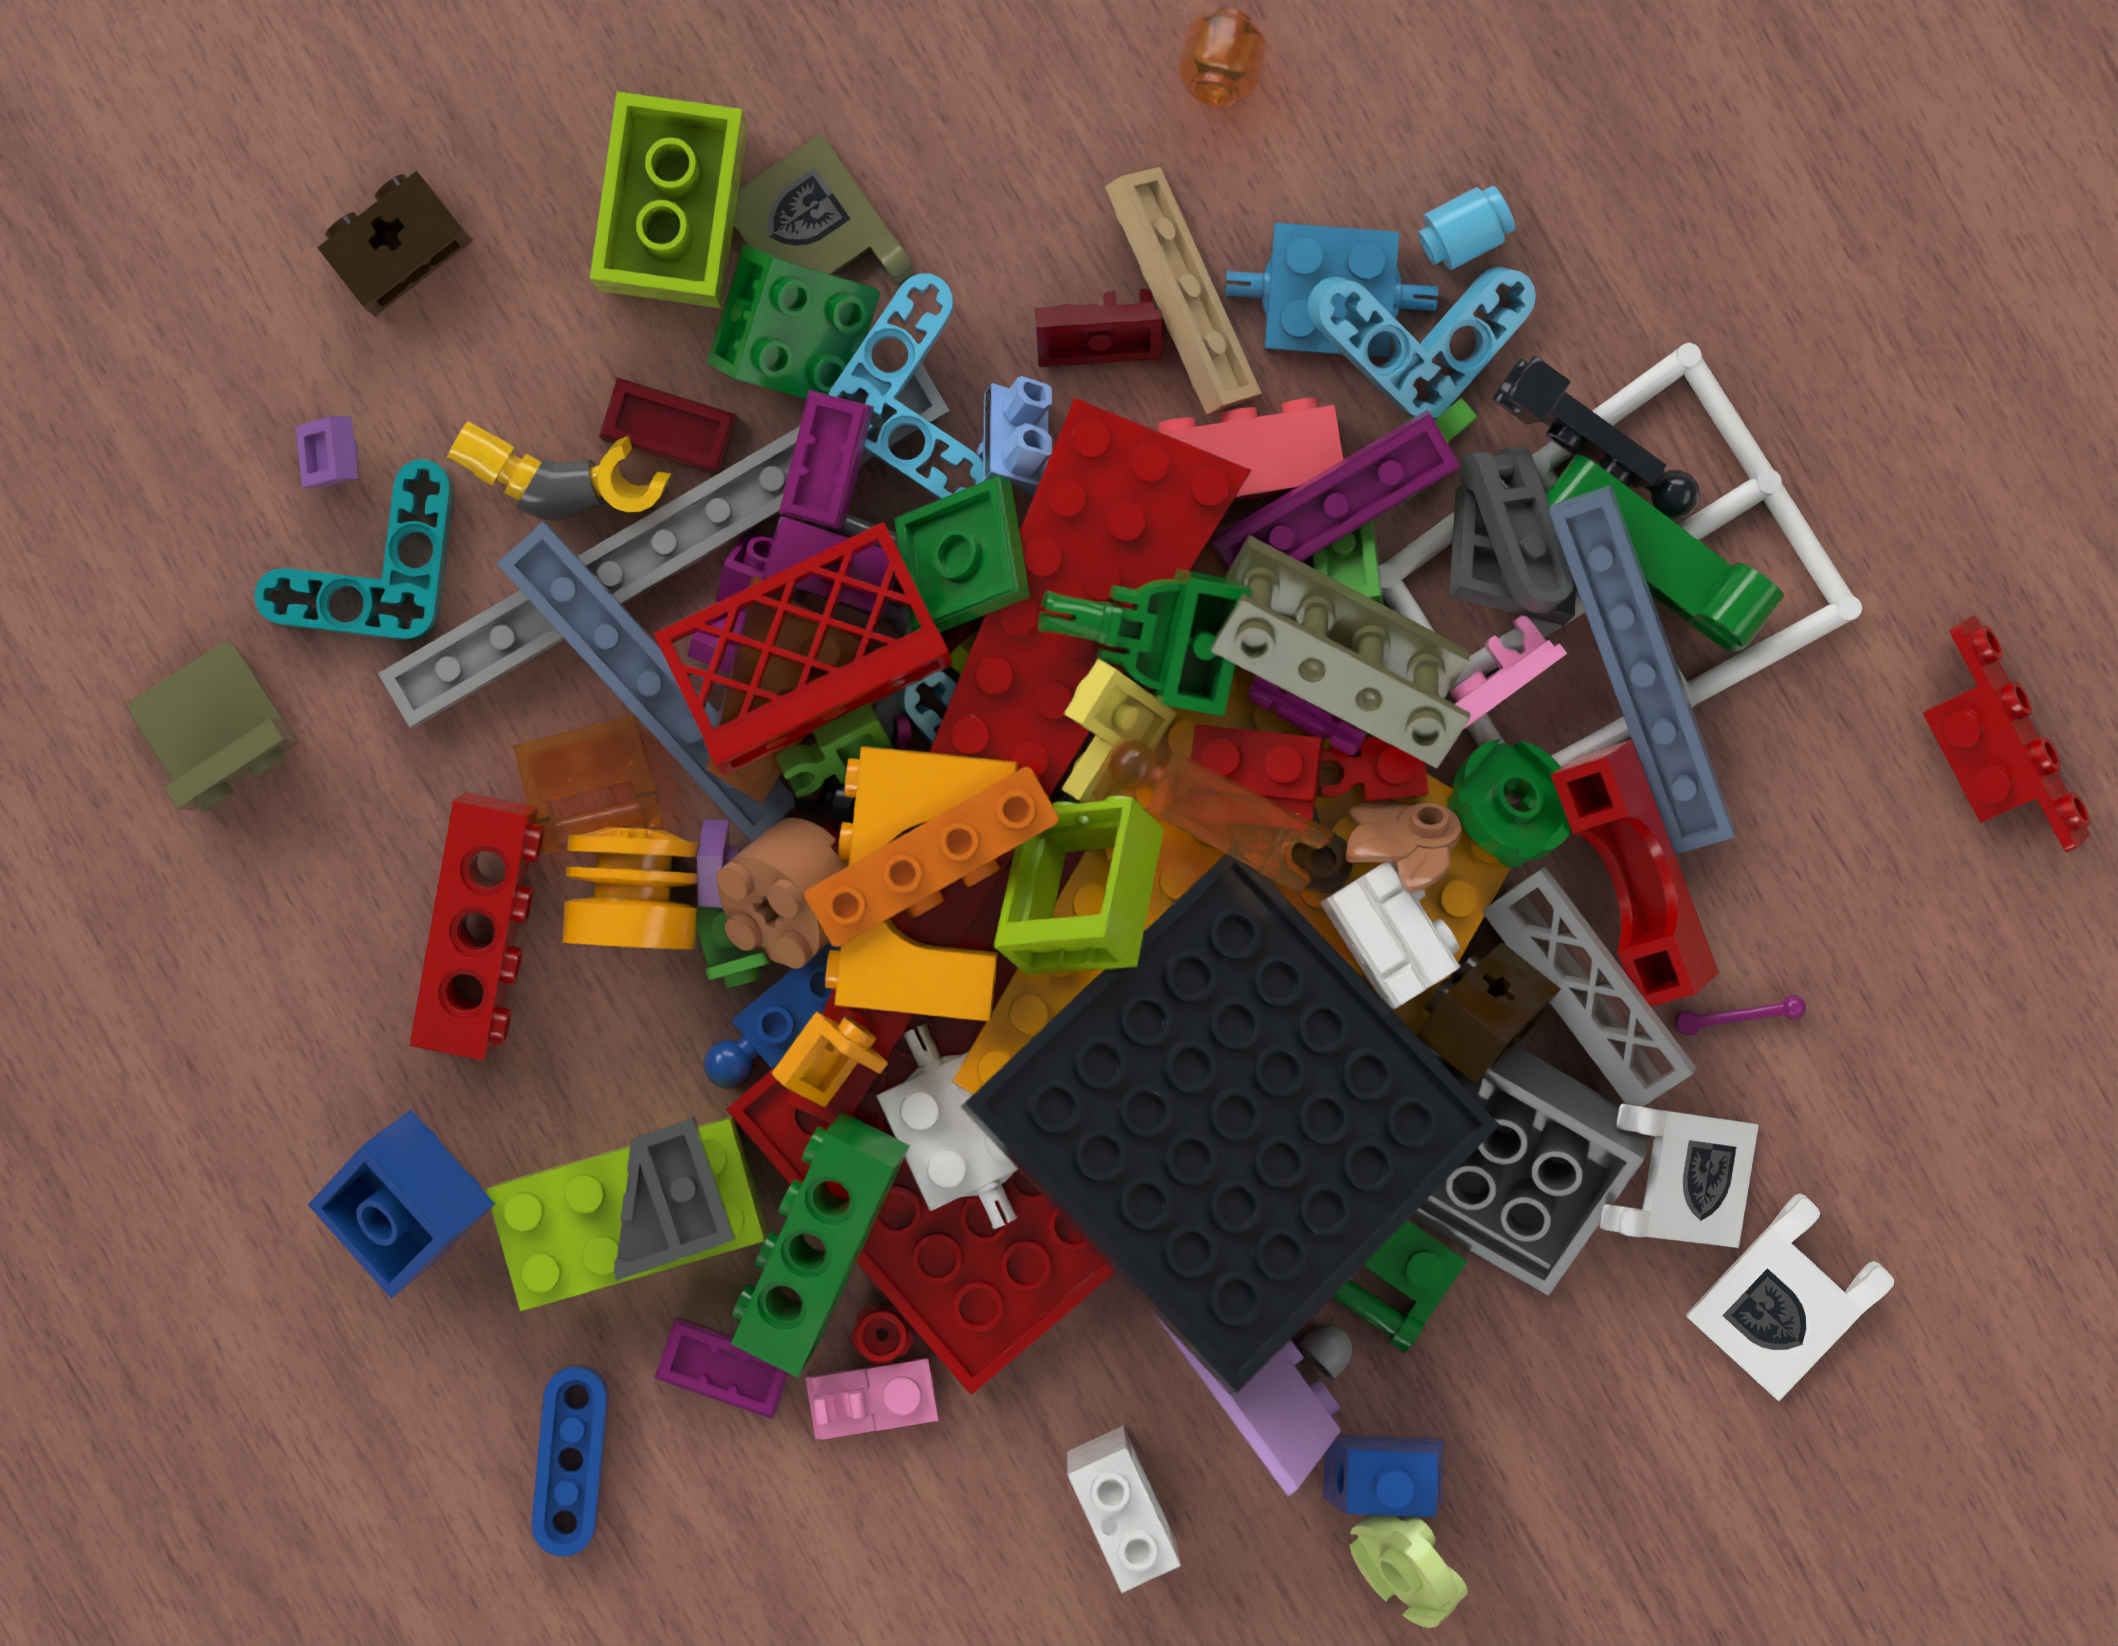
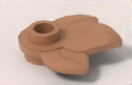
(1411, 836)

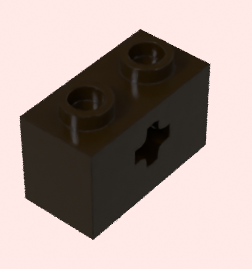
(423, 227)
(1486, 1010)

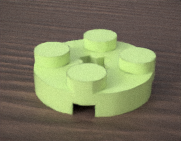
(1400, 1561)

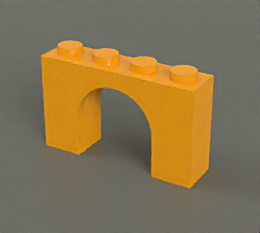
(883, 964)

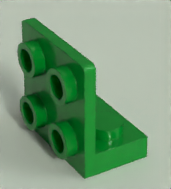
(789, 324)

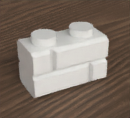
(1391, 935)

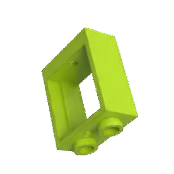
(1086, 942)

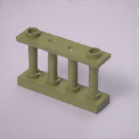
(1343, 652)

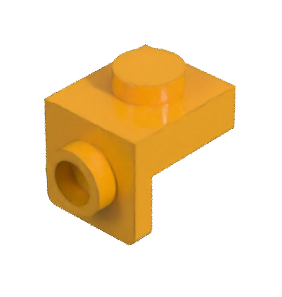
(825, 1057)

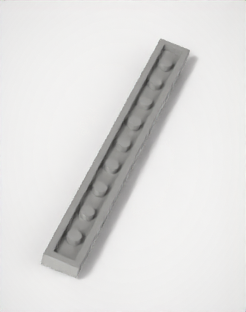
(626, 565)

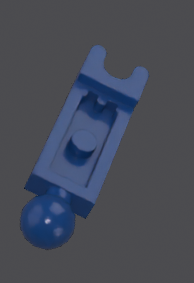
(771, 1023)

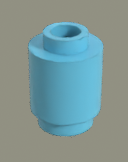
(1466, 227)

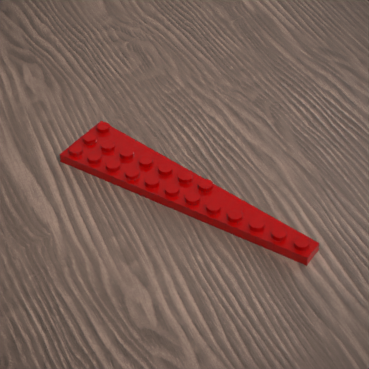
(1106, 513)

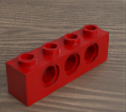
(442, 1016)

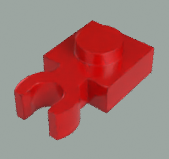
(1380, 771)

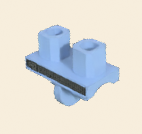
(1016, 433)

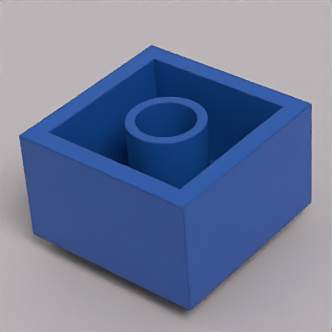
(401, 1203)

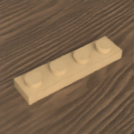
(1183, 290)

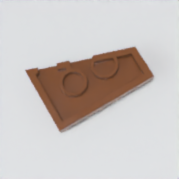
(780, 678)

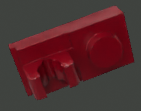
(1099, 333)

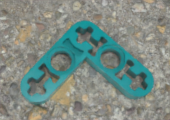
(397, 578)

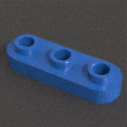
(557, 1485)

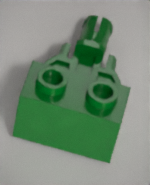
(1162, 635)

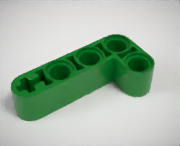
(1681, 572)

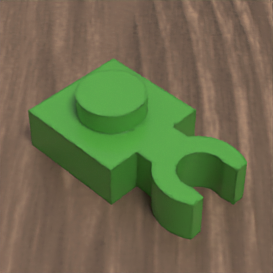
(835, 744)

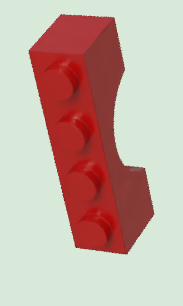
(1660, 929)

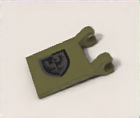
(816, 215)

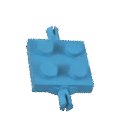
(1313, 253)

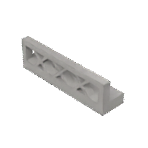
(1580, 998)

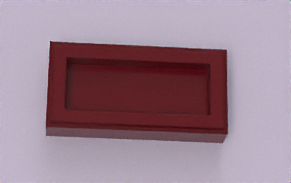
(669, 426)

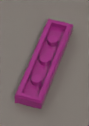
(1347, 493)

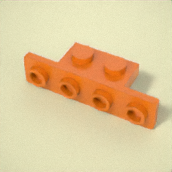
(931, 857)

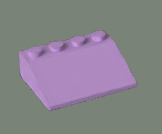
(1279, 1414)

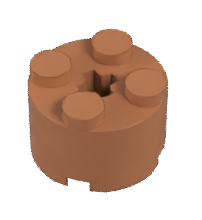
(766, 891)

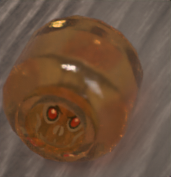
(1222, 57)

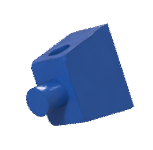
(1384, 1475)

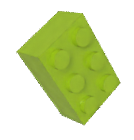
(669, 199)

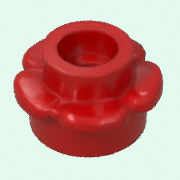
(881, 1351)

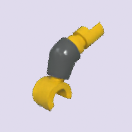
(553, 488)

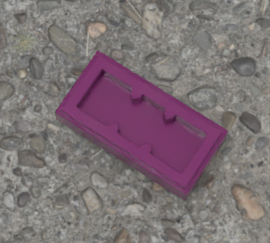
(826, 459)
(798, 541)
(711, 1366)

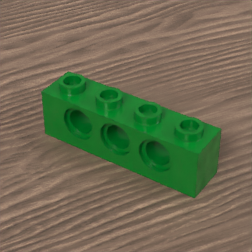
(866, 1165)

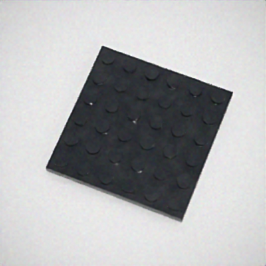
(1231, 1120)

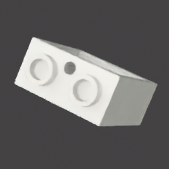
(1122, 1509)

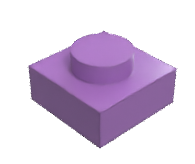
(327, 452)
(711, 857)

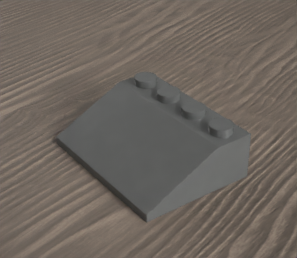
(1541, 1176)

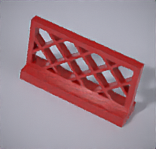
(826, 698)

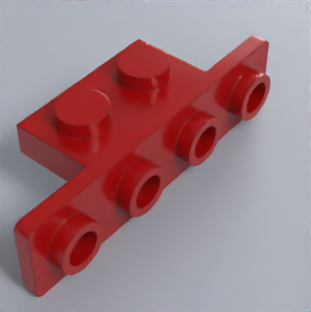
(1996, 745)

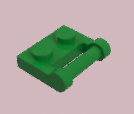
(1417, 1268)

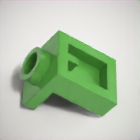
(722, 955)

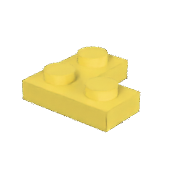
(1115, 713)

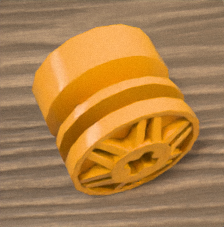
(631, 891)

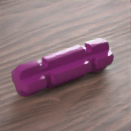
(1307, 716)

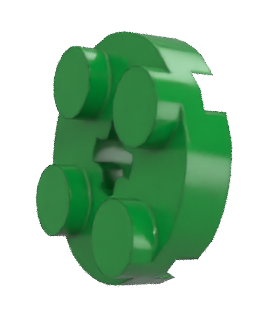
(1487, 816)

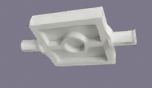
(946, 1148)

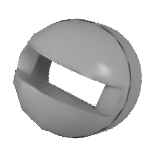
(1327, 1350)

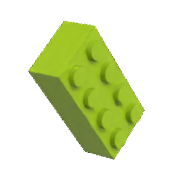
(566, 1220)

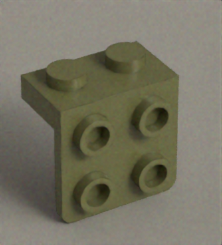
(212, 728)

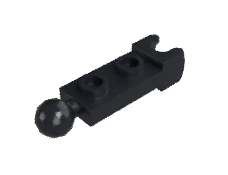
(1538, 394)

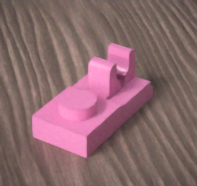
(1481, 694)
(872, 1398)

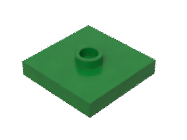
(964, 554)

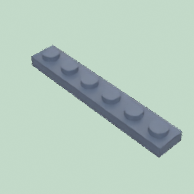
(630, 666)
(1642, 669)

